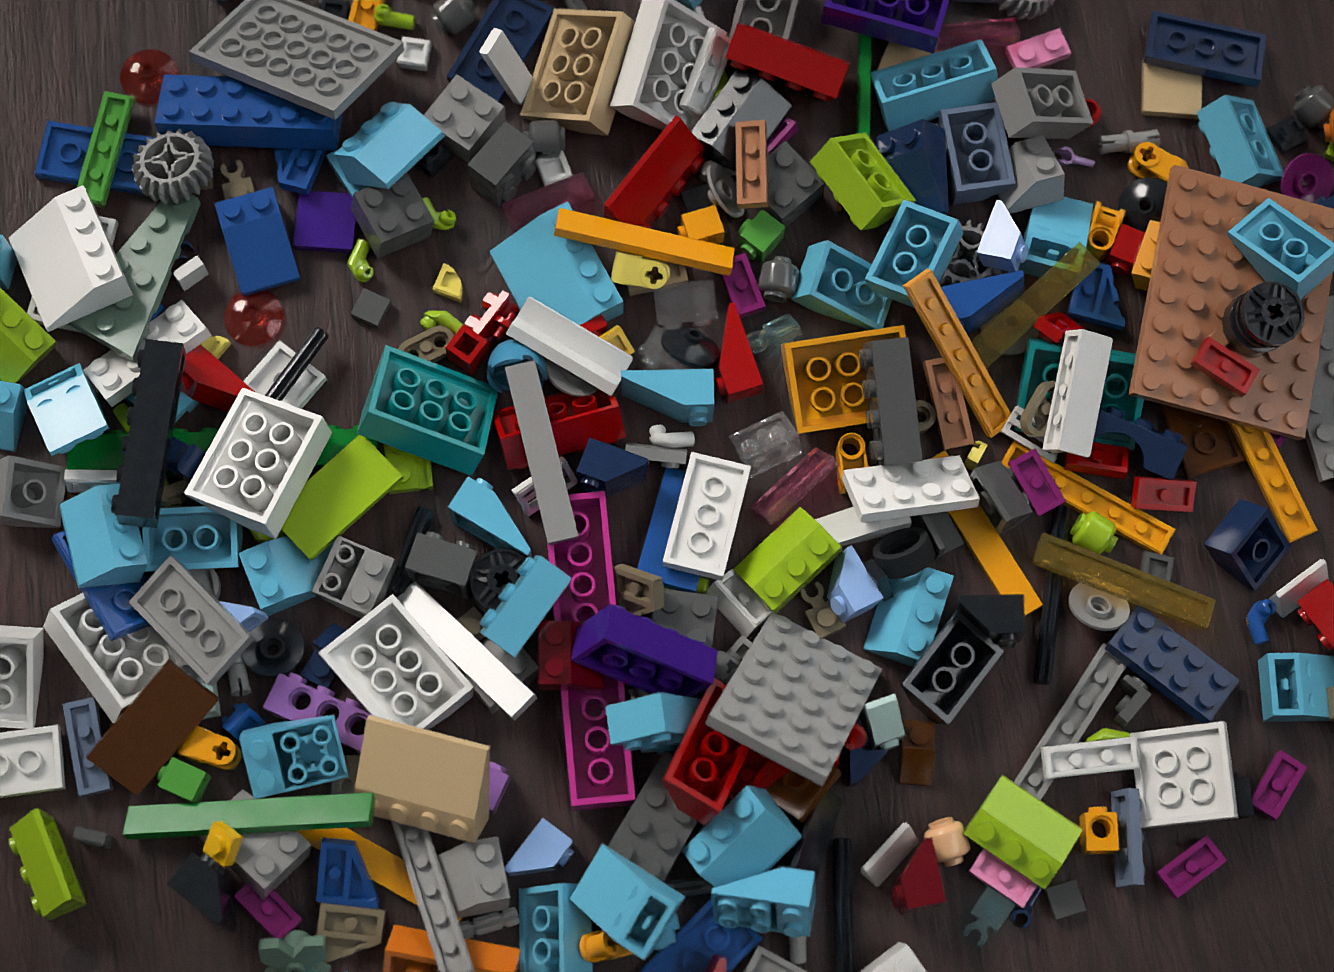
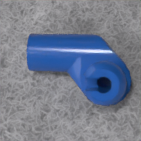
(1257, 618)

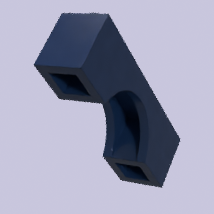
(1159, 450)

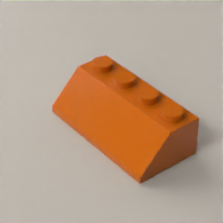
(412, 952)

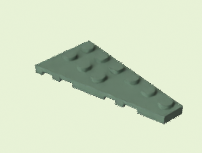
(147, 268)

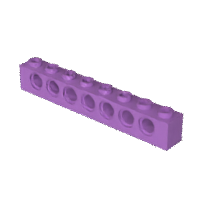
(288, 689)

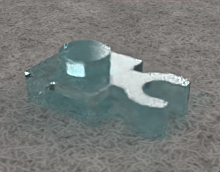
(775, 332)
(990, 911)

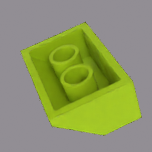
(861, 180)
(21, 341)
(788, 559)
(1023, 831)
(46, 865)

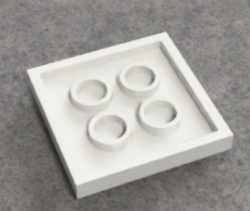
(1185, 775)

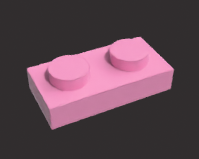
(1039, 50)
(1002, 878)

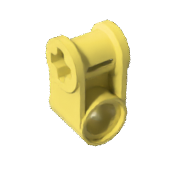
(634, 270)

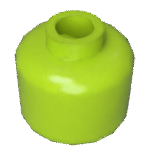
(1094, 533)

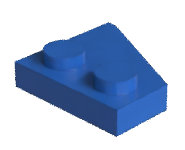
(298, 168)
(1097, 299)
(344, 875)

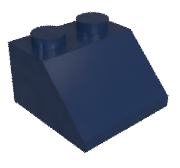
(609, 469)
(1248, 543)

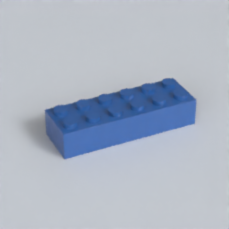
(240, 115)

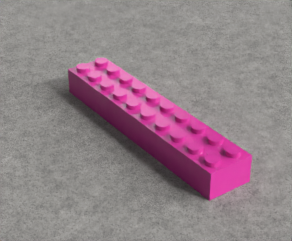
(597, 770)

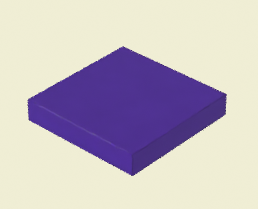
(325, 222)

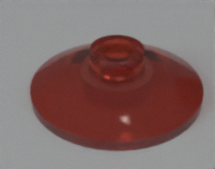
(142, 87)
(255, 329)

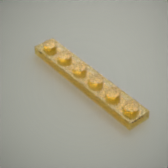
(1034, 303)
(1123, 581)

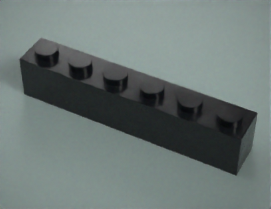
(150, 433)

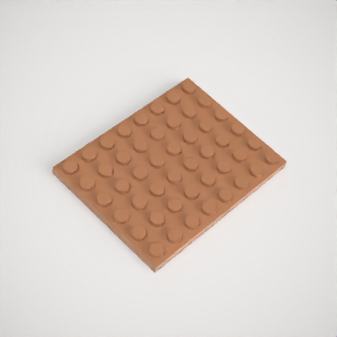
(1191, 285)

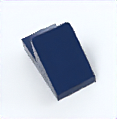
(184, 459)
(316, 669)
(861, 762)

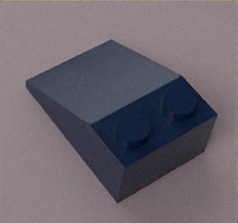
(919, 160)

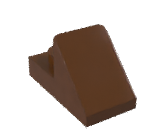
(917, 753)

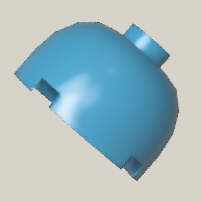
(508, 354)

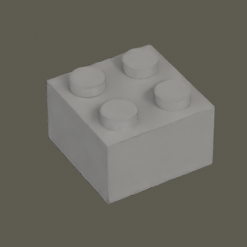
(465, 117)

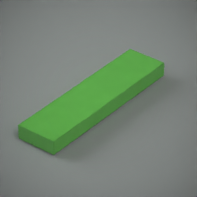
(105, 146)

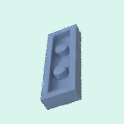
(83, 733)
(1129, 858)

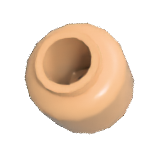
(948, 840)

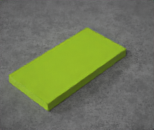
(339, 496)

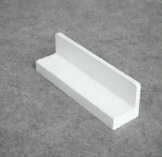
(569, 345)
(1077, 393)

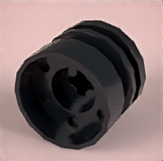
(1263, 318)
(487, 570)

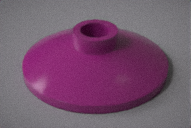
(1316, 177)

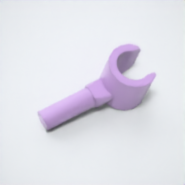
(1068, 157)

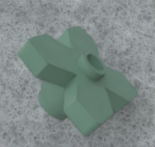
(294, 953)

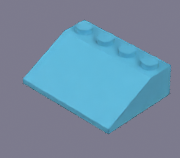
(556, 271)

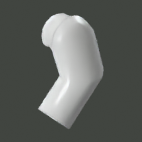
(673, 440)

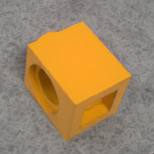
(702, 225)
(1089, 842)

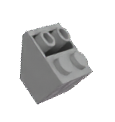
(354, 577)

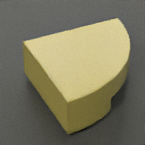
(448, 284)
(216, 345)
(975, 455)

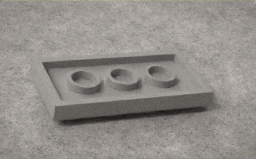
(191, 620)

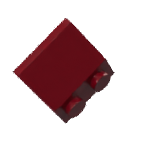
(555, 663)
(919, 882)

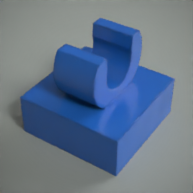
(241, 719)

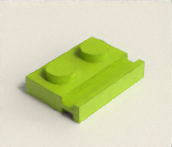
(414, 469)

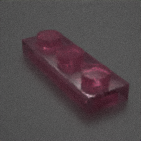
(992, 32)
(531, 205)
(793, 486)

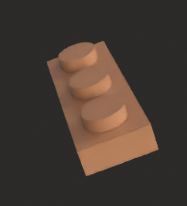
(751, 164)
(948, 405)

